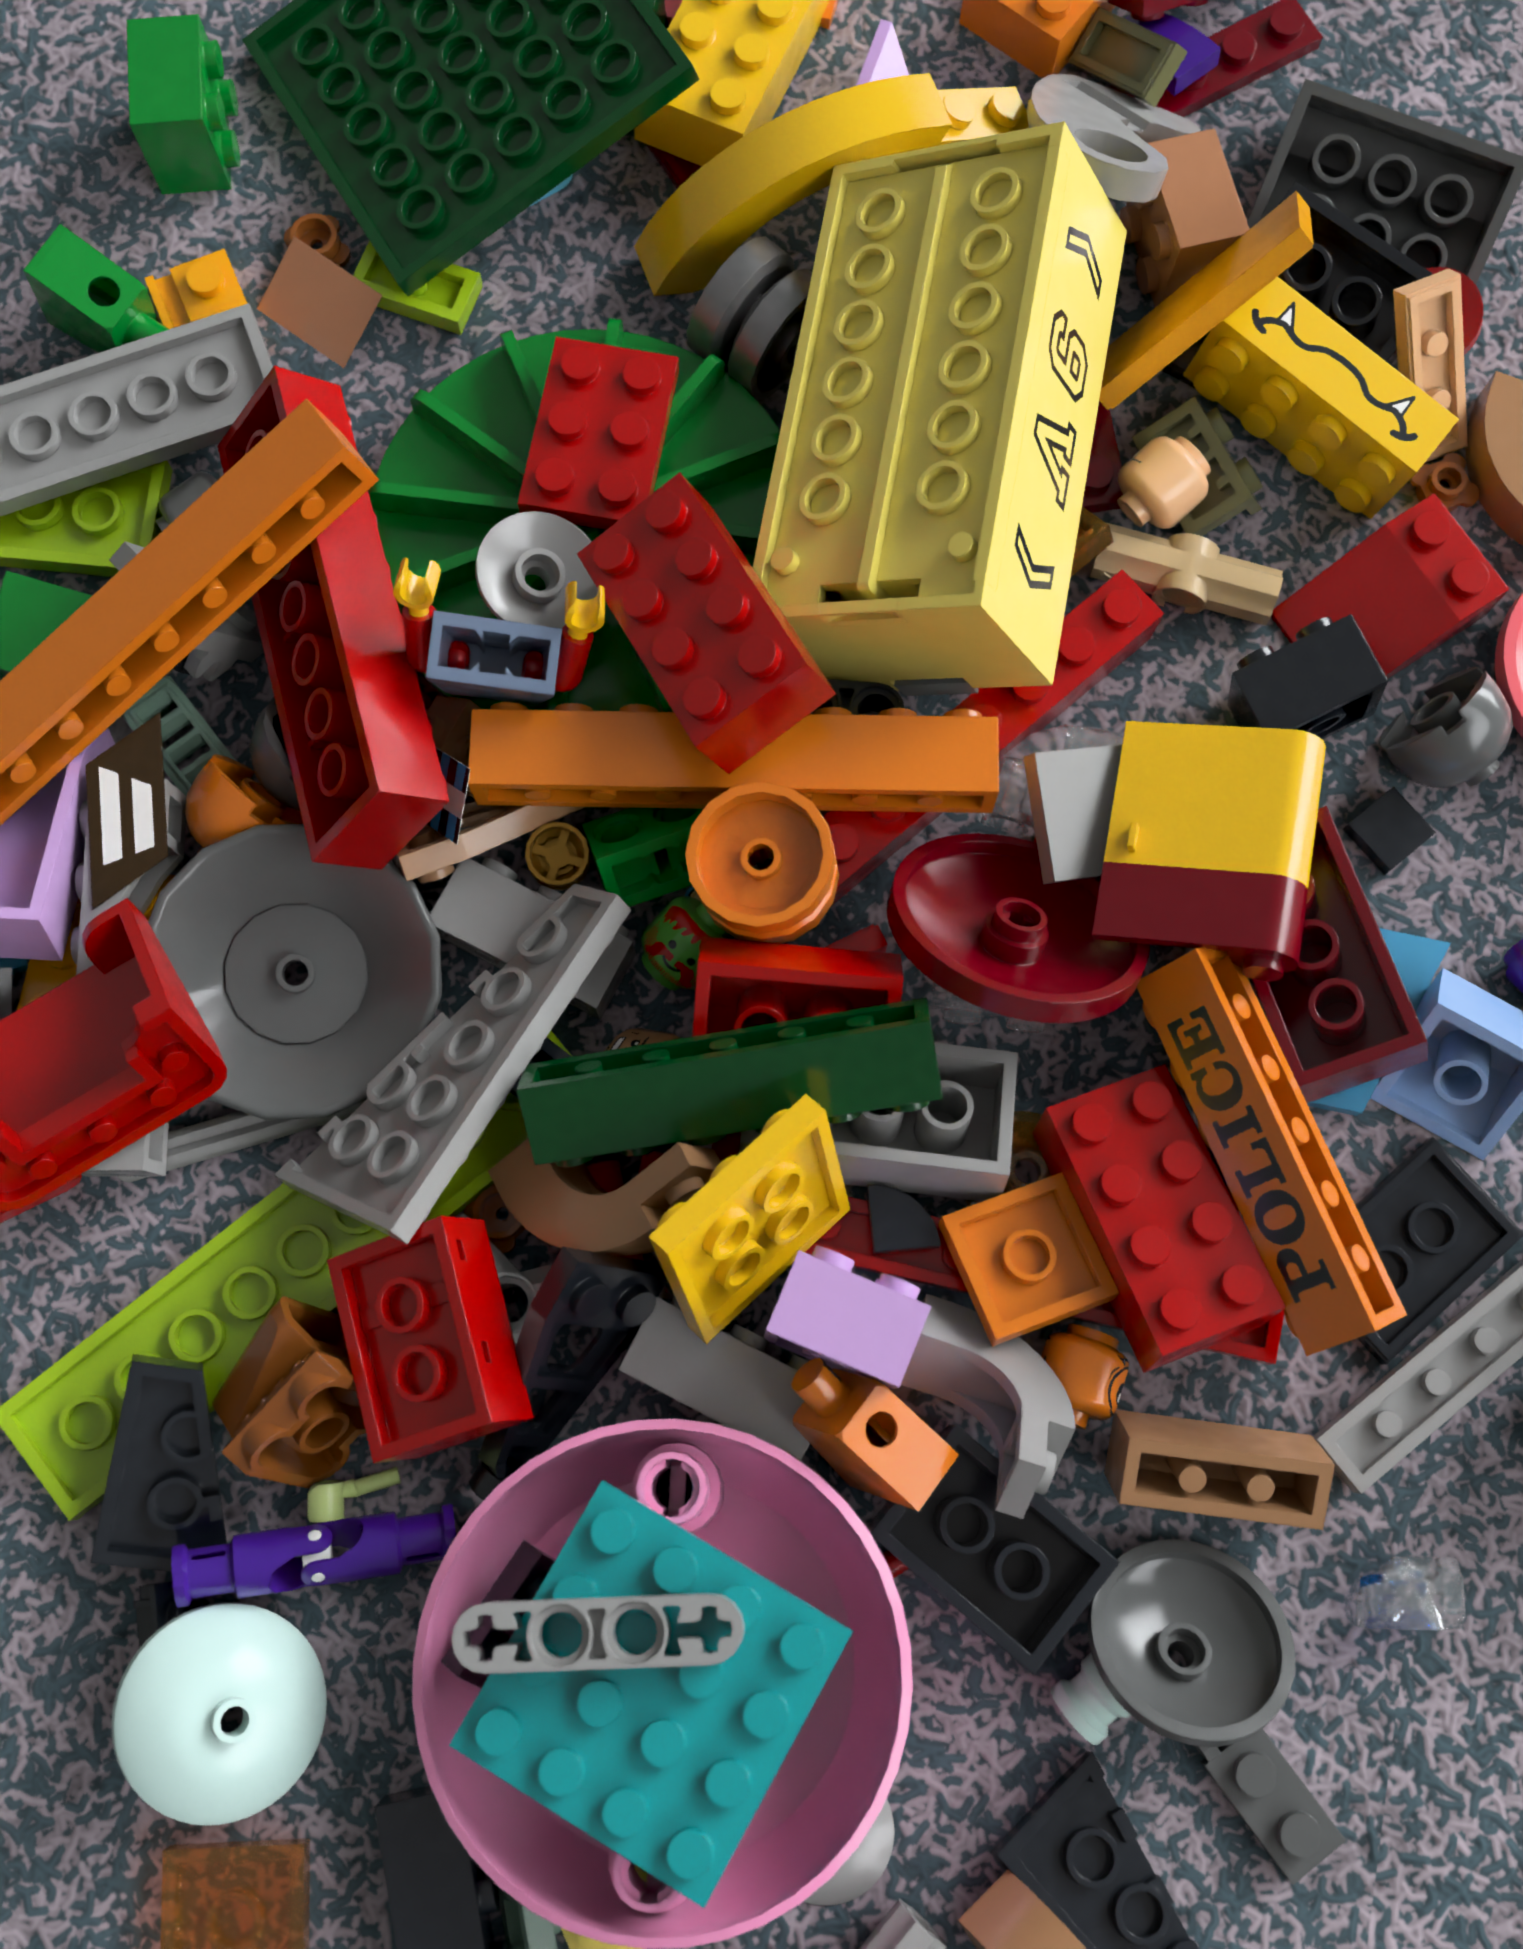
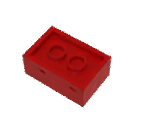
(429, 1339)

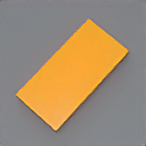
(1207, 299)

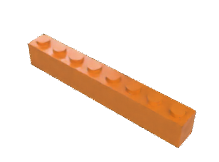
(173, 597)
(650, 761)

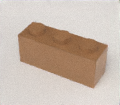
(1218, 1469)

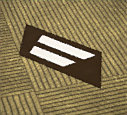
(126, 811)

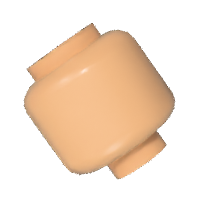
(1163, 482)

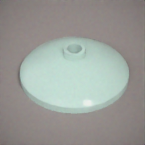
(174, 1702)

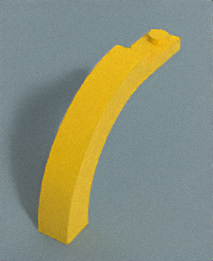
(797, 157)

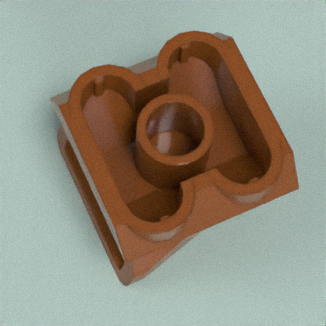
(291, 1398)

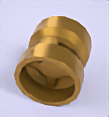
(557, 846)

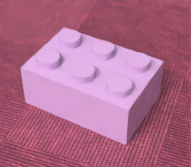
(848, 1318)

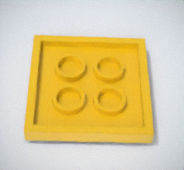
(752, 1218)

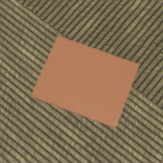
(319, 302)

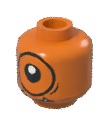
(1088, 1370)

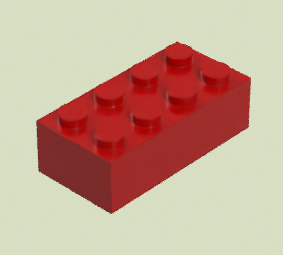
(705, 625)
(1158, 1217)

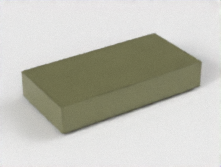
(1127, 56)

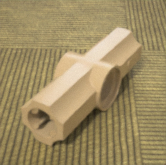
(1191, 574)

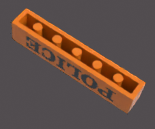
(1269, 1150)

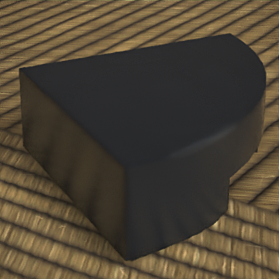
(898, 1222)

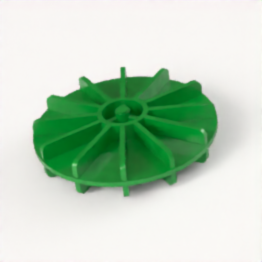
(465, 458)

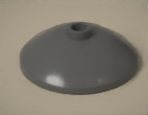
(1219, 1621)

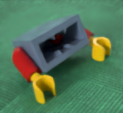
(493, 655)

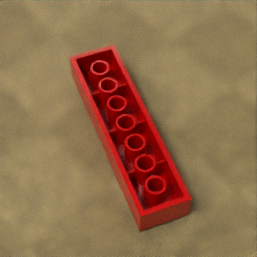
(341, 665)

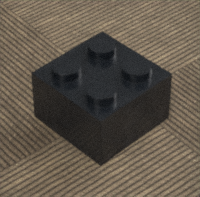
(1312, 684)

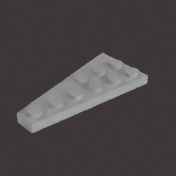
(453, 1077)

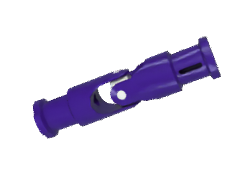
(267, 1563)

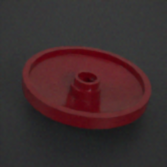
(997, 937)

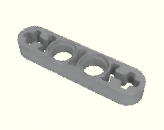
(599, 1640)

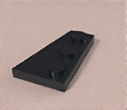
(161, 1469)

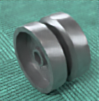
(752, 316)

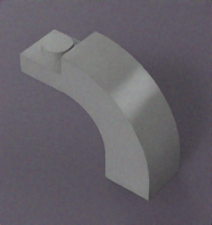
(1004, 1389)

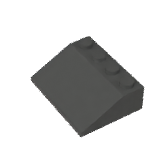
(1396, 176)

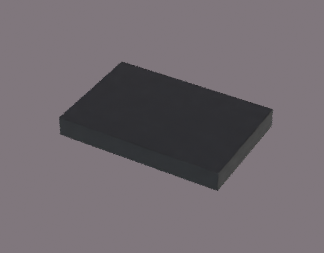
(1433, 1239)

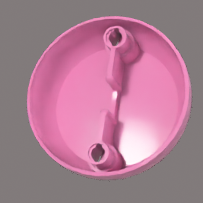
(841, 1766)

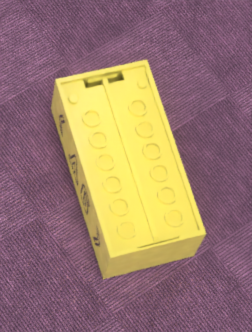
(944, 413)

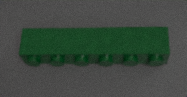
(729, 1082)

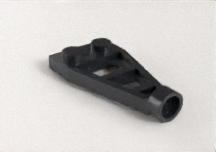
(583, 1291)

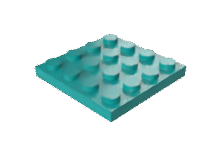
(656, 1756)

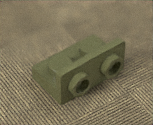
(1229, 482)

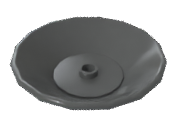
(369, 955)

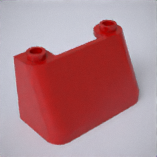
(99, 1060)

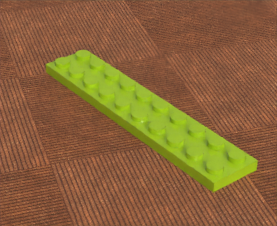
(207, 1316)

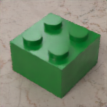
(181, 104)

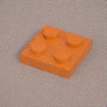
(1027, 1259)

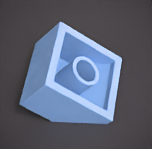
(1473, 1069)

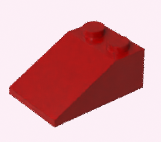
(1403, 585)

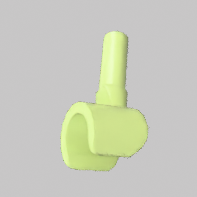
(327, 1497)

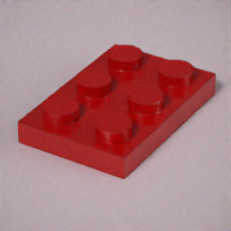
(598, 432)

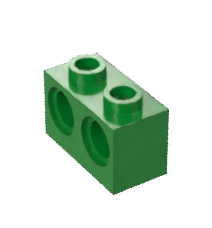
(641, 851)

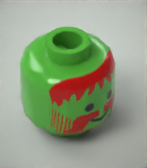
(675, 940)

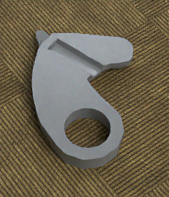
(1110, 132)

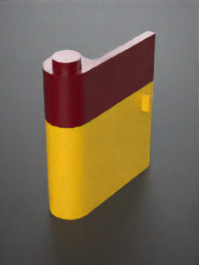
(1212, 841)

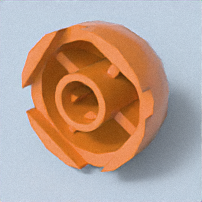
(229, 802)

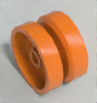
(747, 829)

